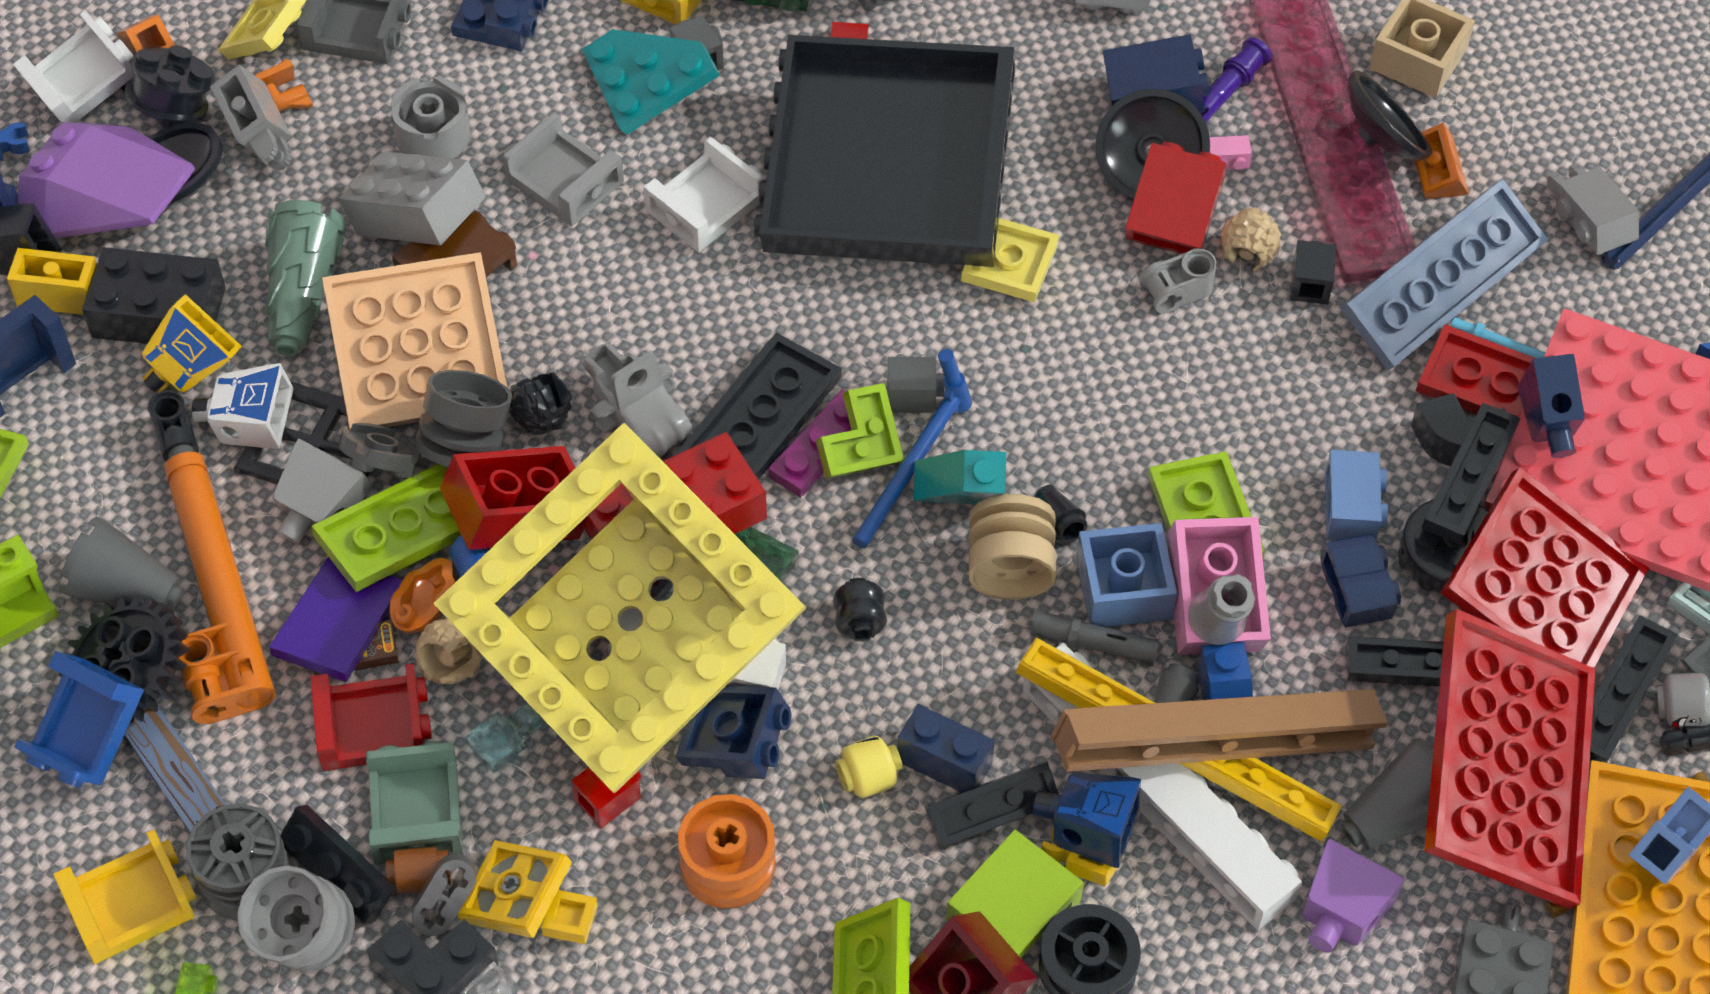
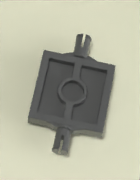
(1502, 958)

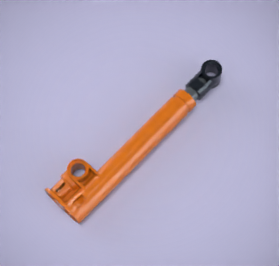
(233, 659)

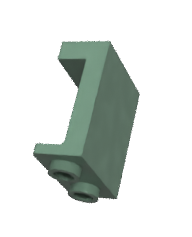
(413, 799)

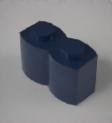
(1359, 580)

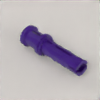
(1237, 73)

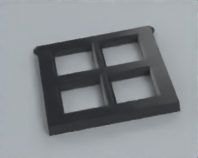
(333, 408)

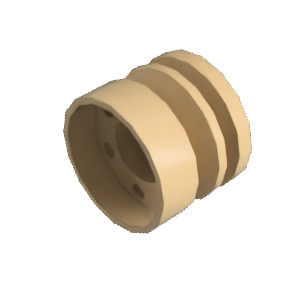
(1012, 546)

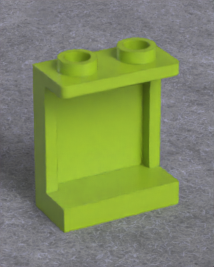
(22, 595)
(1018, 892)

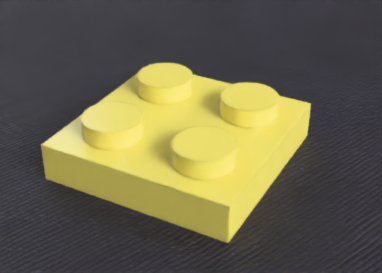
(261, 27)
(1019, 262)

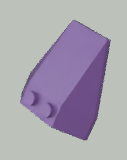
(100, 179)

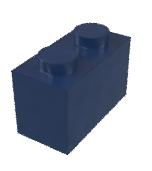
(945, 749)

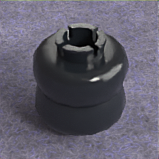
(860, 609)

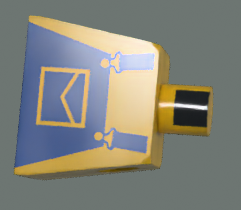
(186, 348)

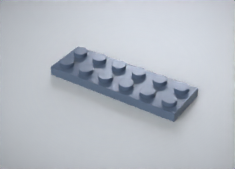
(1444, 274)

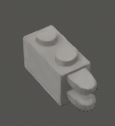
(253, 116)
(1595, 208)

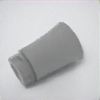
(1213, 618)

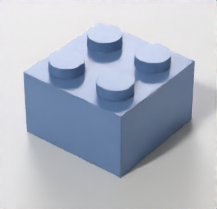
(1126, 575)

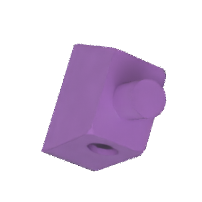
(1348, 897)

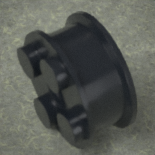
(169, 84)
(1089, 952)

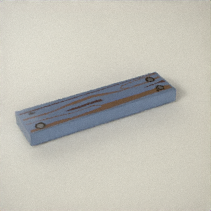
(172, 767)

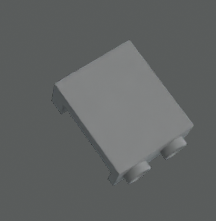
(561, 171)

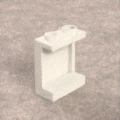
(80, 71)
(705, 196)

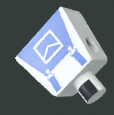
(248, 406)

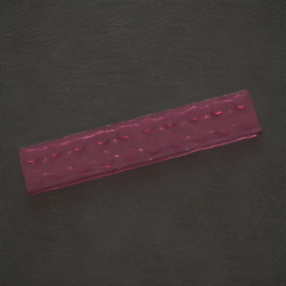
(1343, 170)

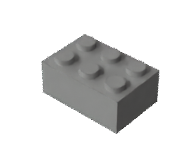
(412, 197)

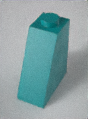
(960, 477)

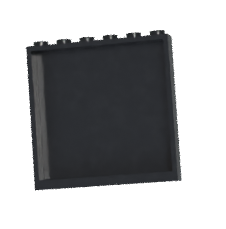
(887, 150)

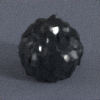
(540, 403)

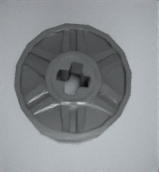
(461, 415)
(211, 855)

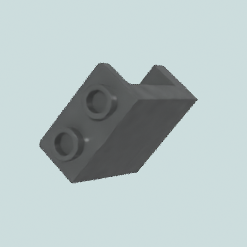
(353, 27)

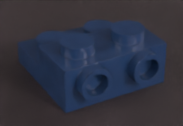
(498, 21)
(737, 732)

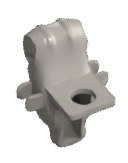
(636, 394)

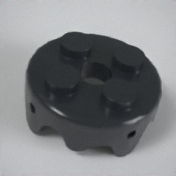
(1428, 553)

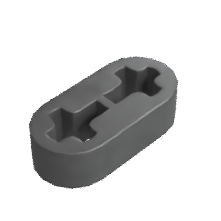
(452, 899)

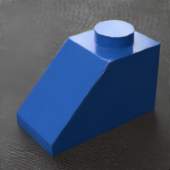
(1224, 671)

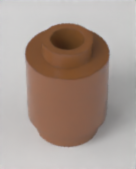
(413, 867)

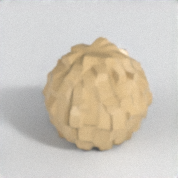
(1253, 233)
(446, 654)

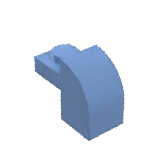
(1675, 837)

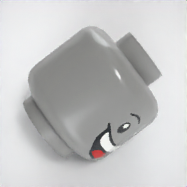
(1684, 700)

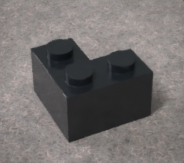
(446, 968)

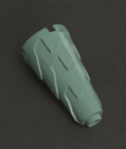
(300, 253)

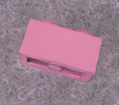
(1233, 150)

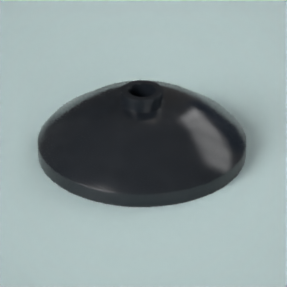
(1385, 120)
(1136, 123)
(197, 145)

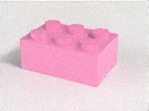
(1212, 549)

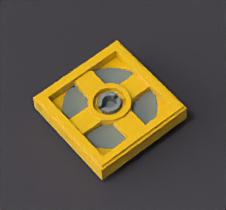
(514, 888)

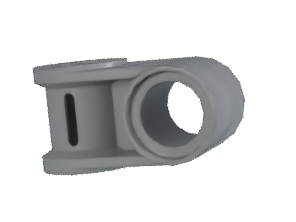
(1178, 279)

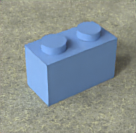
(1354, 494)

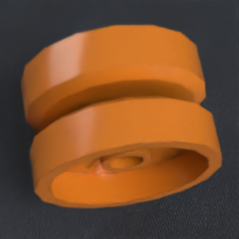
(727, 851)

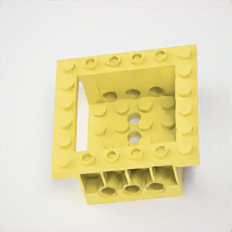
(682, 653)

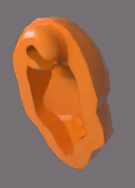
(413, 601)

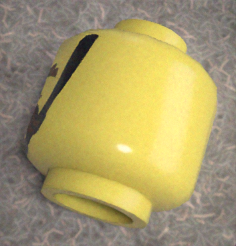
(868, 766)

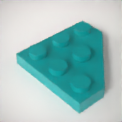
(647, 73)

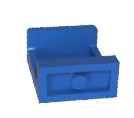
(82, 722)

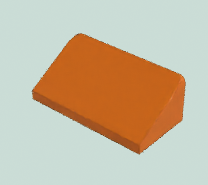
(1442, 172)

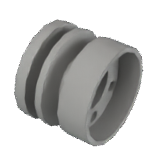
(278, 904)

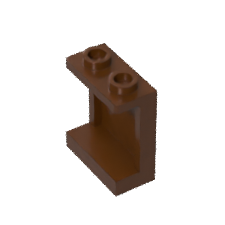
(470, 237)

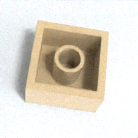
(1421, 45)

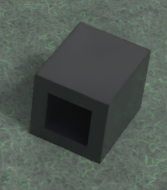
(1313, 272)

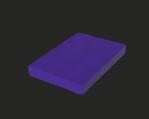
(333, 623)

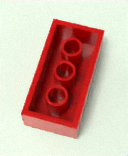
(714, 474)

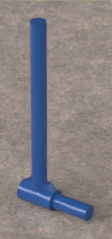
(956, 399)

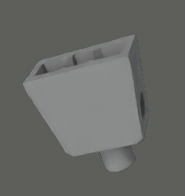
(315, 489)

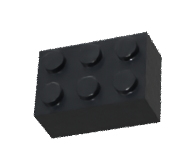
(138, 288)

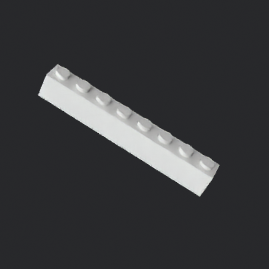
(1202, 828)

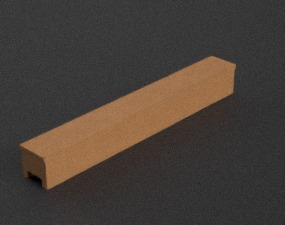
(1217, 729)

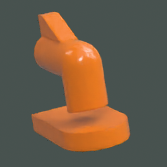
(280, 74)

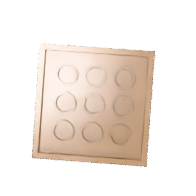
(405, 325)

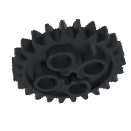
(137, 644)

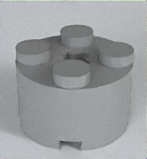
(430, 118)

